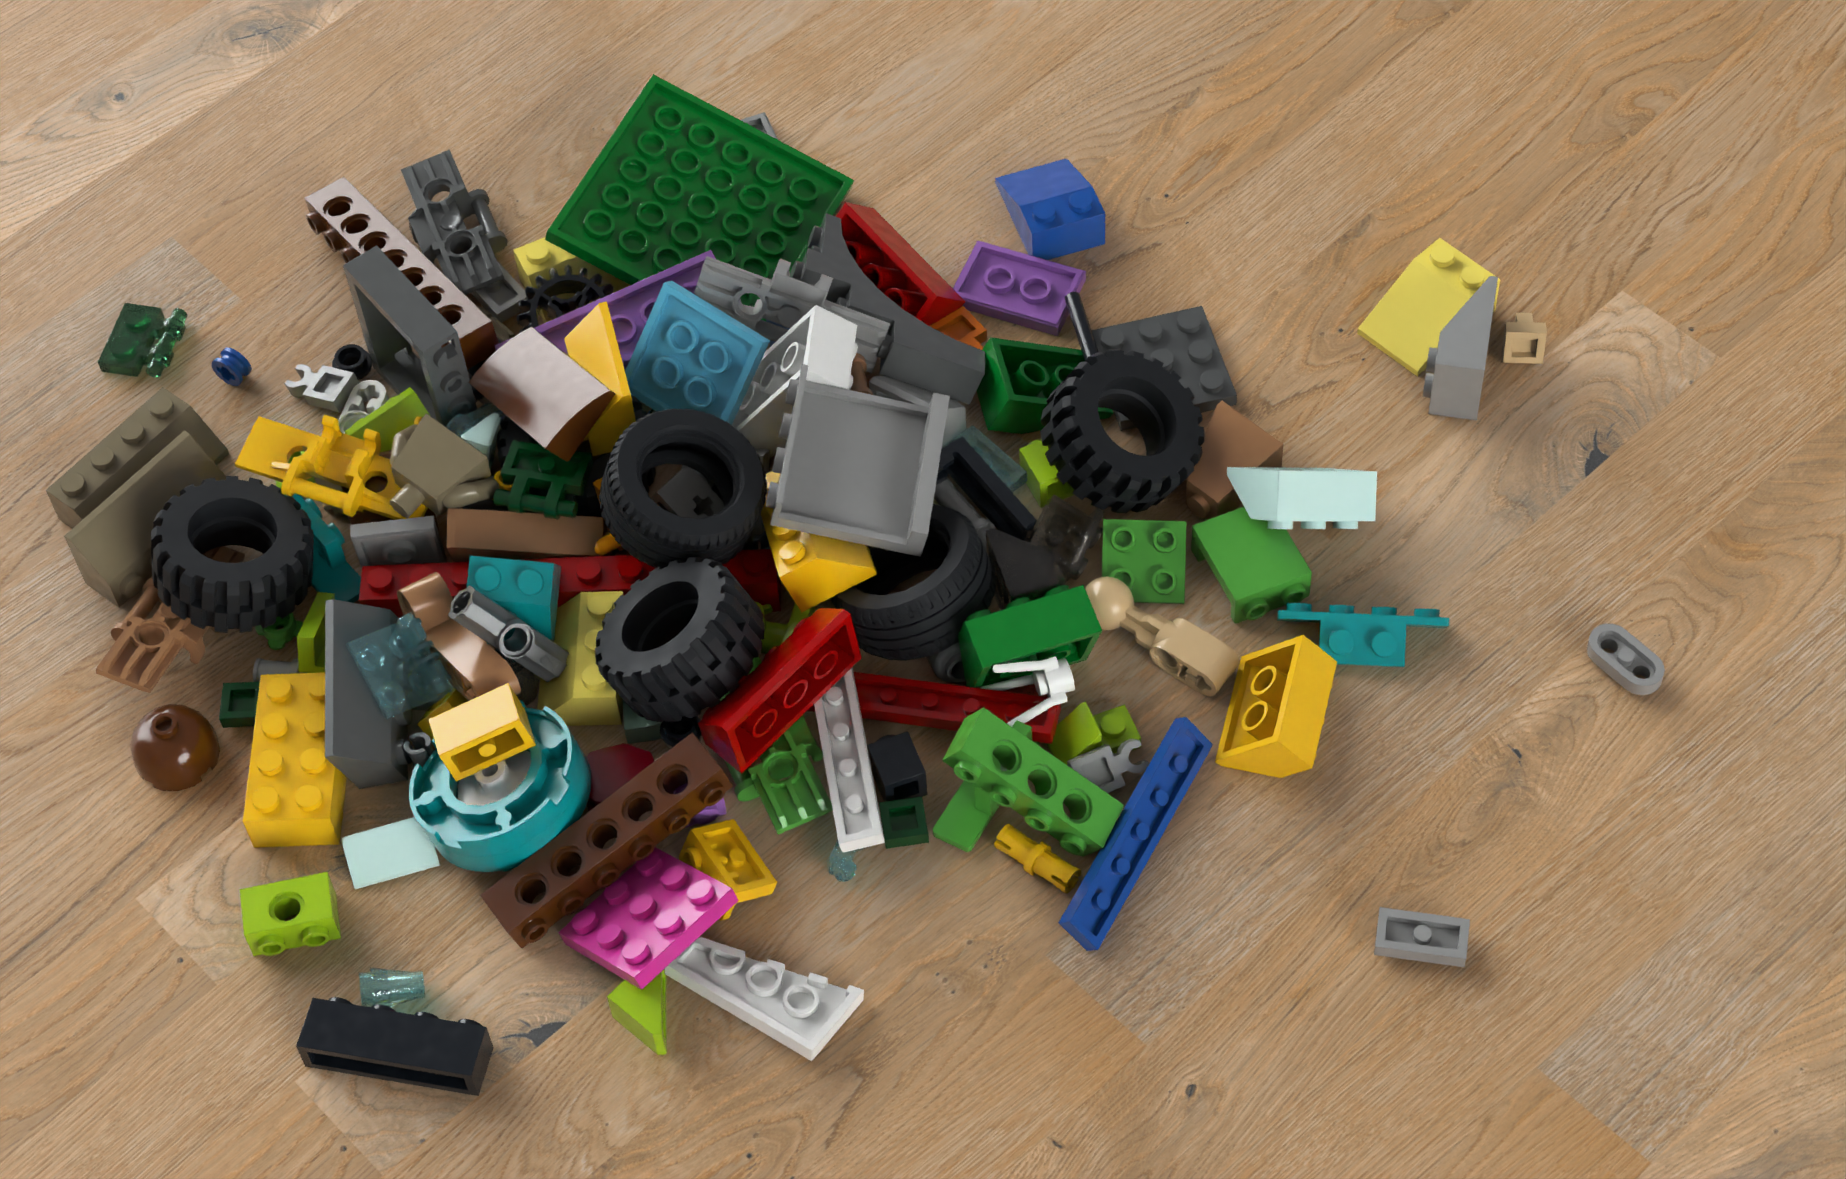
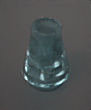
(390, 987)

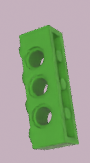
(1020, 759)

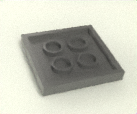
(1184, 345)

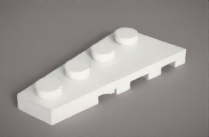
(778, 1002)

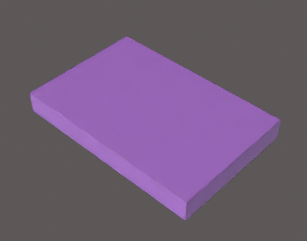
(1018, 287)

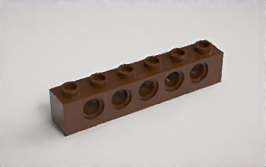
(584, 841)

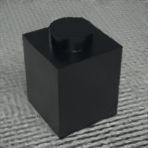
(897, 767)

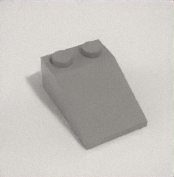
(1461, 357)

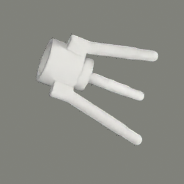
(1048, 675)

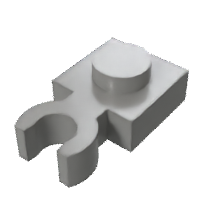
(324, 389)
(1105, 768)

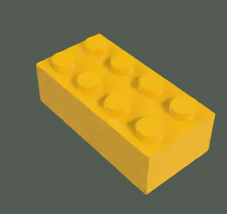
(291, 786)

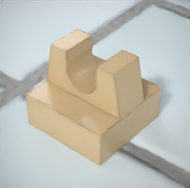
(1524, 340)

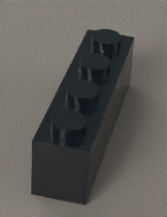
(395, 1045)

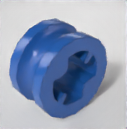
(231, 366)

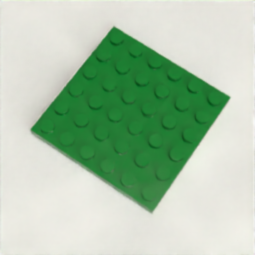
(691, 183)

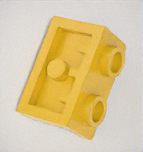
(730, 858)

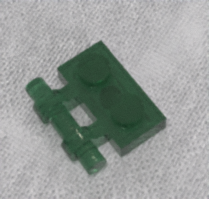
(133, 337)

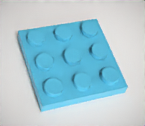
(693, 356)

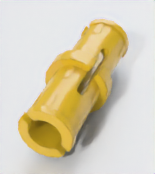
(1037, 858)

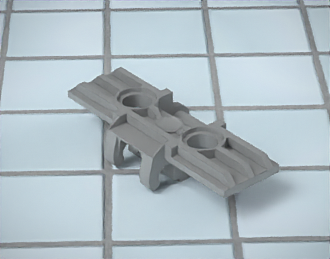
(782, 302)

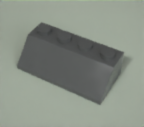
(356, 732)

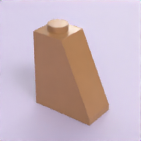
(1229, 442)

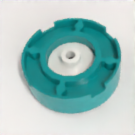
(508, 808)

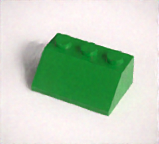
(1028, 630)

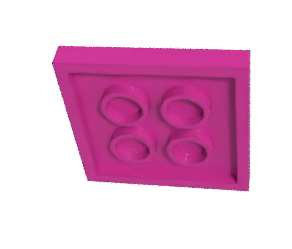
(648, 917)

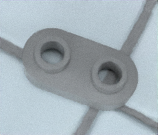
(1628, 659)

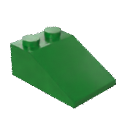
(1021, 380)

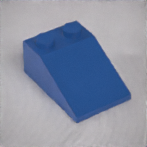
(1053, 209)

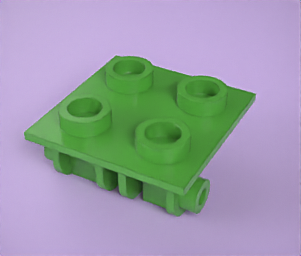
(1146, 558)

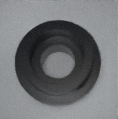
(353, 359)

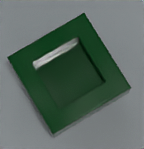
(238, 704)
(904, 822)

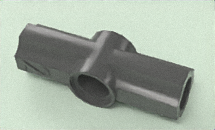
(491, 624)

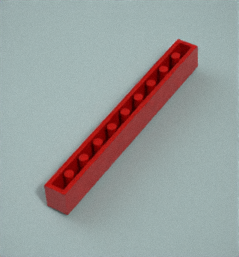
(751, 568)

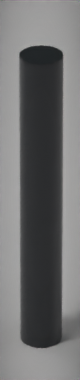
(1081, 324)

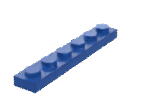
(1135, 834)

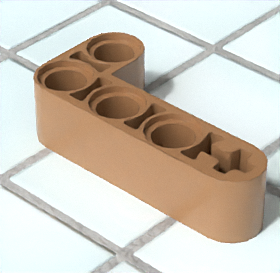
(465, 656)

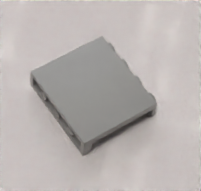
(857, 466)

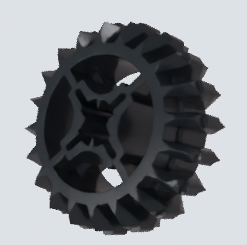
(546, 294)

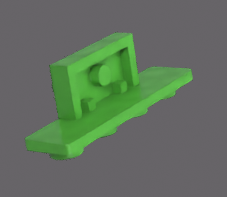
(970, 809)

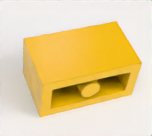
(482, 732)

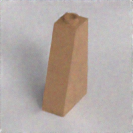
(521, 535)

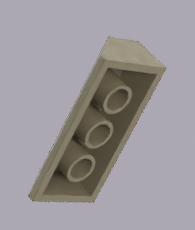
(126, 452)
(115, 538)

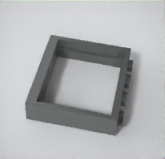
(398, 317)

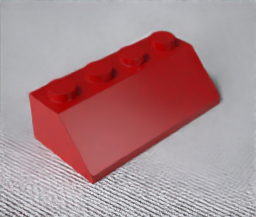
(896, 266)
(781, 687)

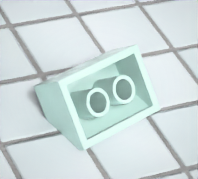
(1306, 495)

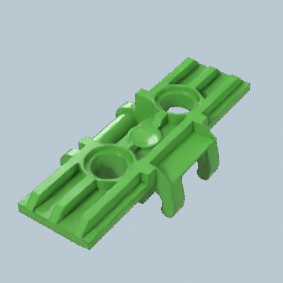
(789, 800)

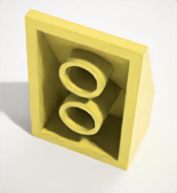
(1422, 304)

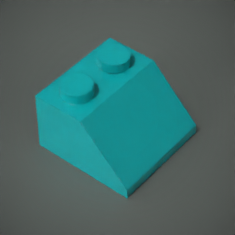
(521, 587)

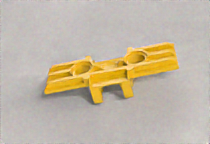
(329, 457)

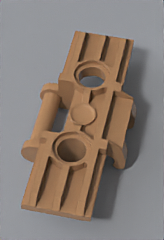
(149, 646)

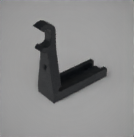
(985, 489)

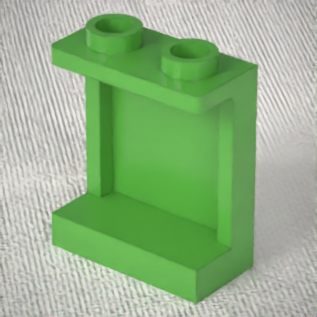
(1252, 563)

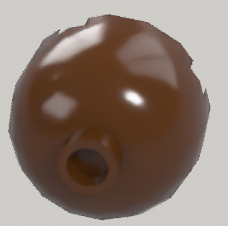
(174, 747)

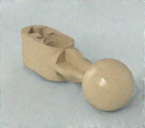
(1173, 645)

